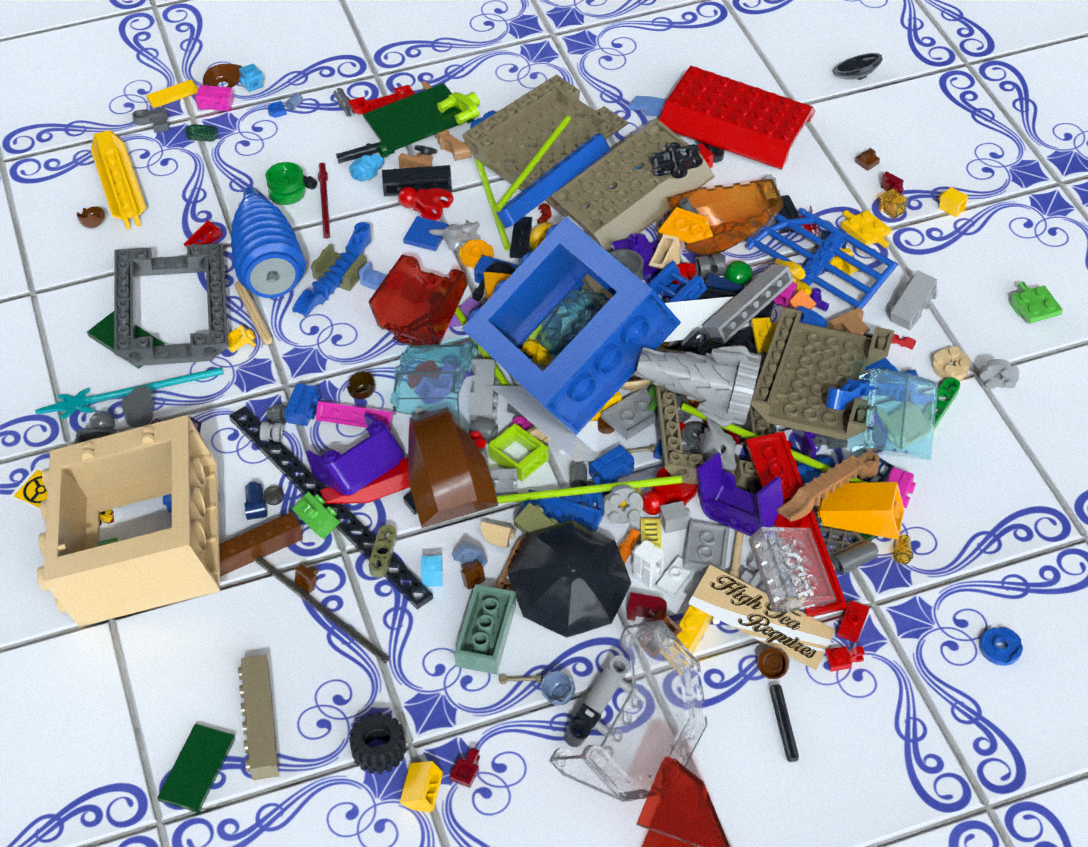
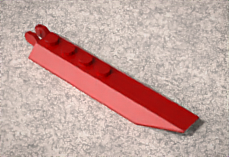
(385, 485)

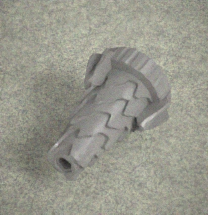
(718, 380)

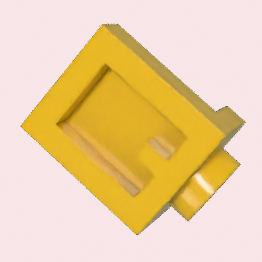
(240, 337)

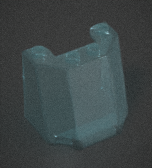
(432, 377)

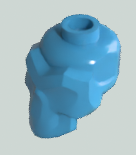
(366, 167)

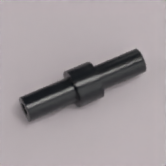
(478, 292)

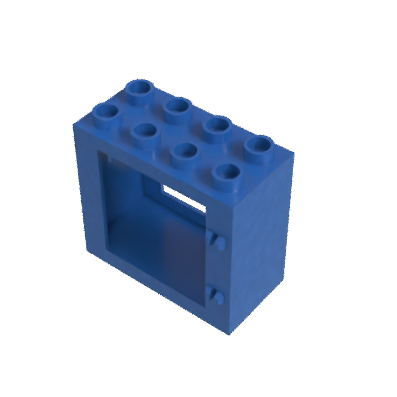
(601, 353)

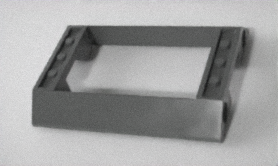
(139, 262)

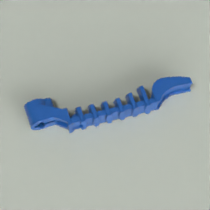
(325, 286)
(839, 397)

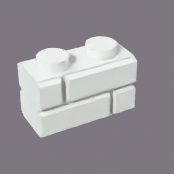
(647, 563)

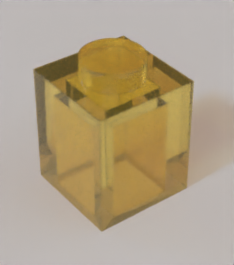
(893, 203)

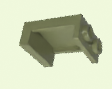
(327, 259)

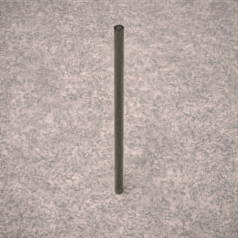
(322, 609)

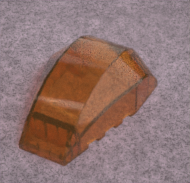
(732, 213)

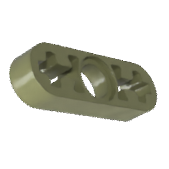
(384, 558)

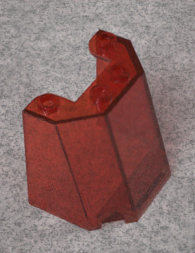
(417, 303)

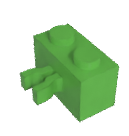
(316, 515)

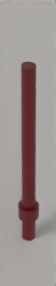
(323, 178)

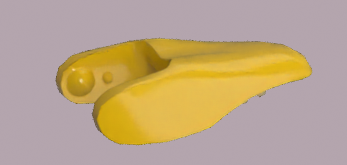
(797, 273)

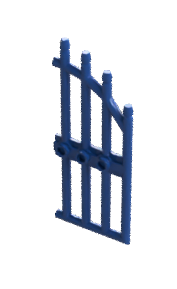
(824, 254)

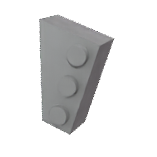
(913, 300)
(482, 395)

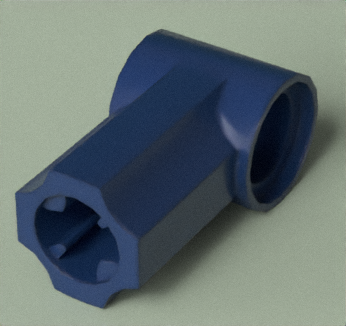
(254, 505)

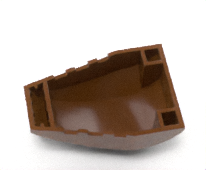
(446, 469)

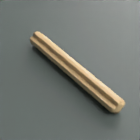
(254, 314)

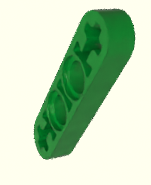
(943, 391)

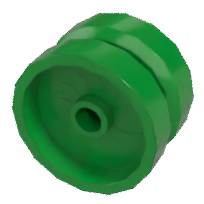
(285, 183)

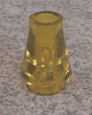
(903, 551)

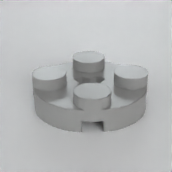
(1007, 378)
(630, 512)

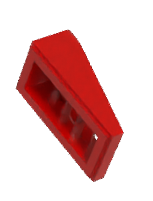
(203, 231)

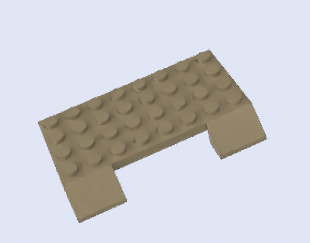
(802, 368)

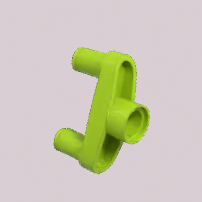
(466, 103)

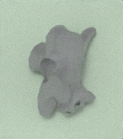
(458, 234)

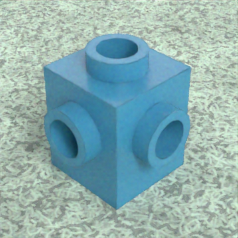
(251, 77)

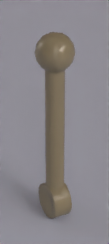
(652, 448)
(503, 679)

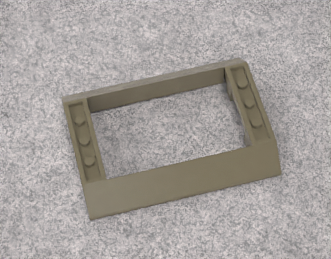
(687, 465)

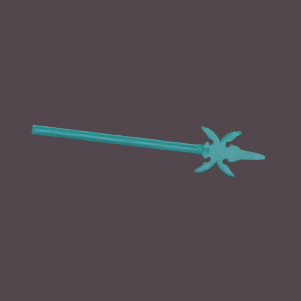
(80, 401)

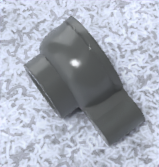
(276, 414)

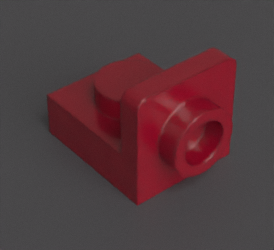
(891, 181)

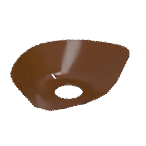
(224, 73)

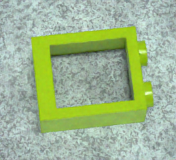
(528, 465)

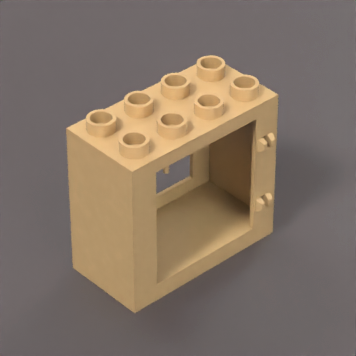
(147, 569)

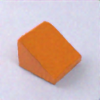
(802, 299)

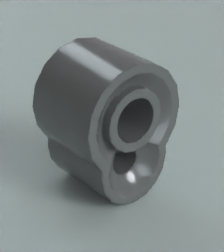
(138, 407)

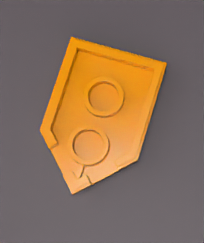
(686, 226)

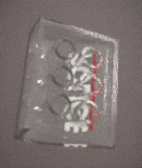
(791, 568)

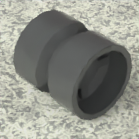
(703, 265)

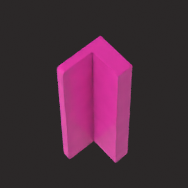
(351, 414)

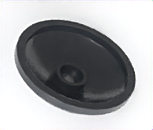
(858, 66)

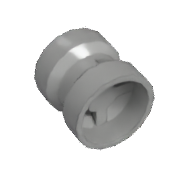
(271, 431)

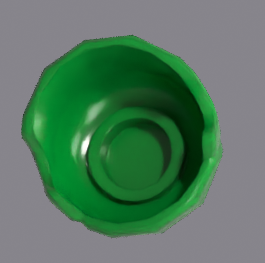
(739, 272)

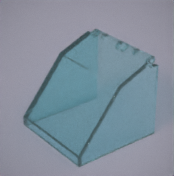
(901, 416)

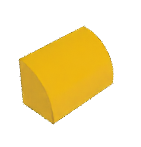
(421, 786)

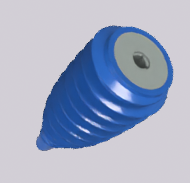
(265, 248)

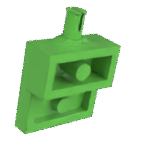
(1035, 303)

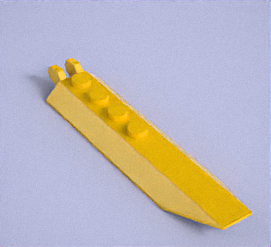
(117, 177)

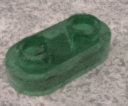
(201, 132)

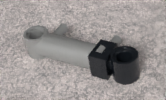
(596, 702)

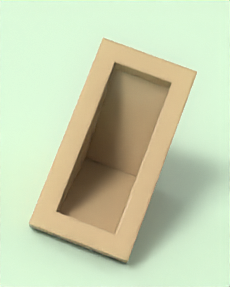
(666, 252)

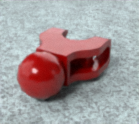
(425, 201)
(667, 494)

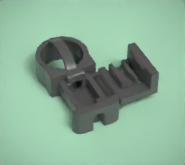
(158, 116)

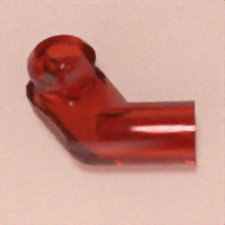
(546, 213)

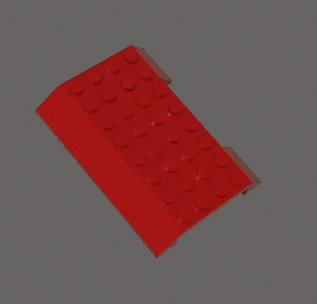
(735, 116)

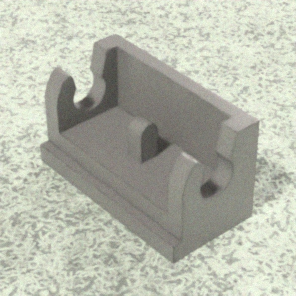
(504, 481)

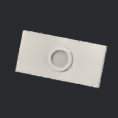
(674, 578)

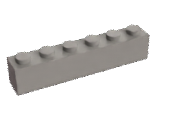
(748, 303)

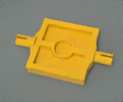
(866, 228)

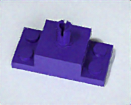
(641, 245)

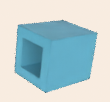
(432, 570)

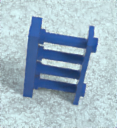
(691, 291)

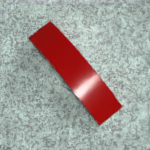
(362, 106)

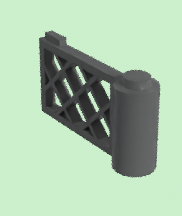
(851, 554)

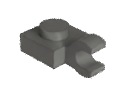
(832, 443)

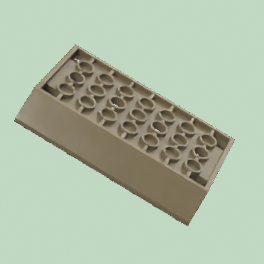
(529, 122)
(639, 193)

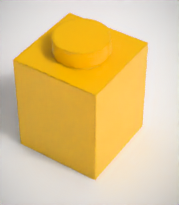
(953, 201)

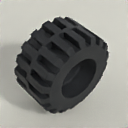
(377, 728)

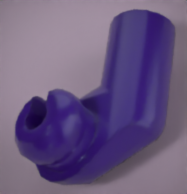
(817, 297)

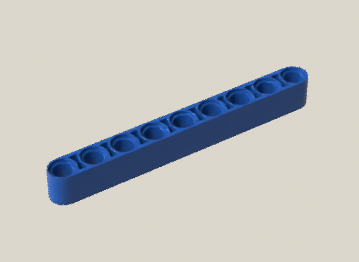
(553, 180)

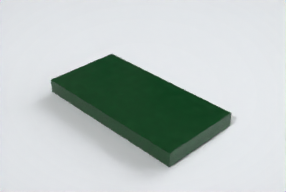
(104, 334)
(196, 768)

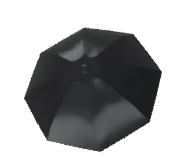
(569, 578)

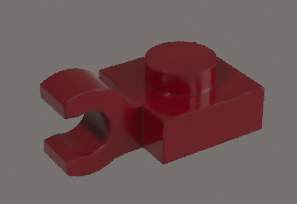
(466, 770)

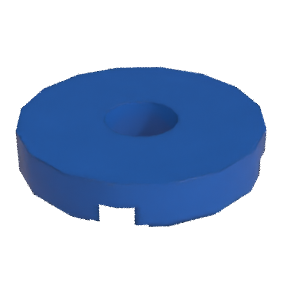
(997, 655)

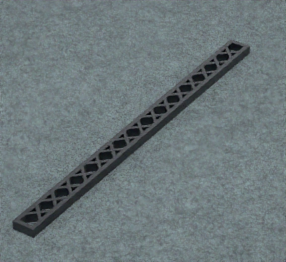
(343, 513)

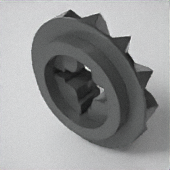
(689, 430)

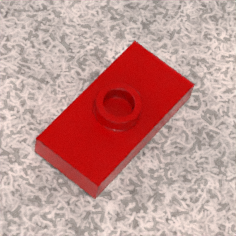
(853, 621)

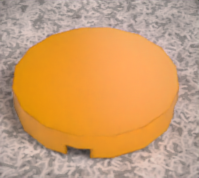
(472, 252)

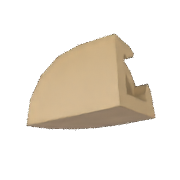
(497, 534)

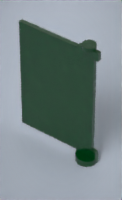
(411, 119)

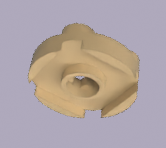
(951, 355)

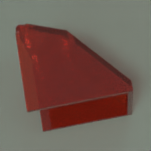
(680, 811)

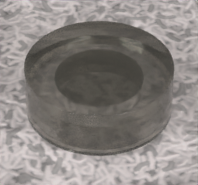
(273, 495)

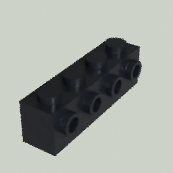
(417, 178)

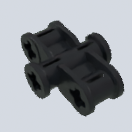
(680, 159)

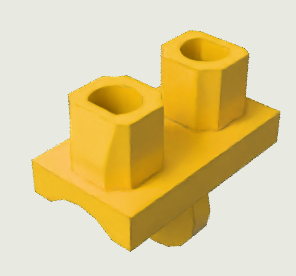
(843, 265)
(534, 349)

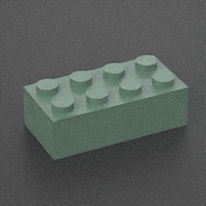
(485, 629)

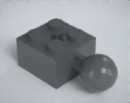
(100, 424)

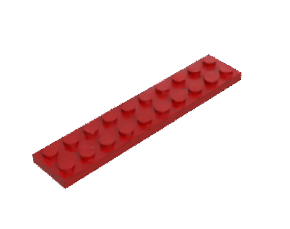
(774, 458)

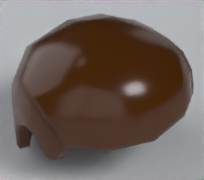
(91, 217)
(773, 663)

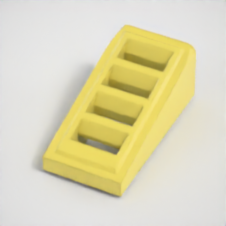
(645, 534)

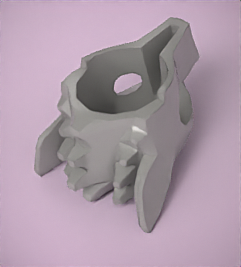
(713, 442)

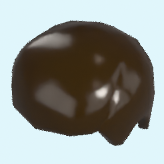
(361, 385)

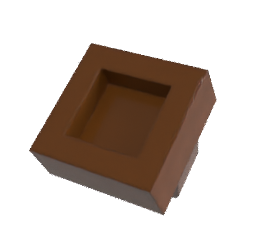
(867, 159)
(472, 574)
(306, 577)

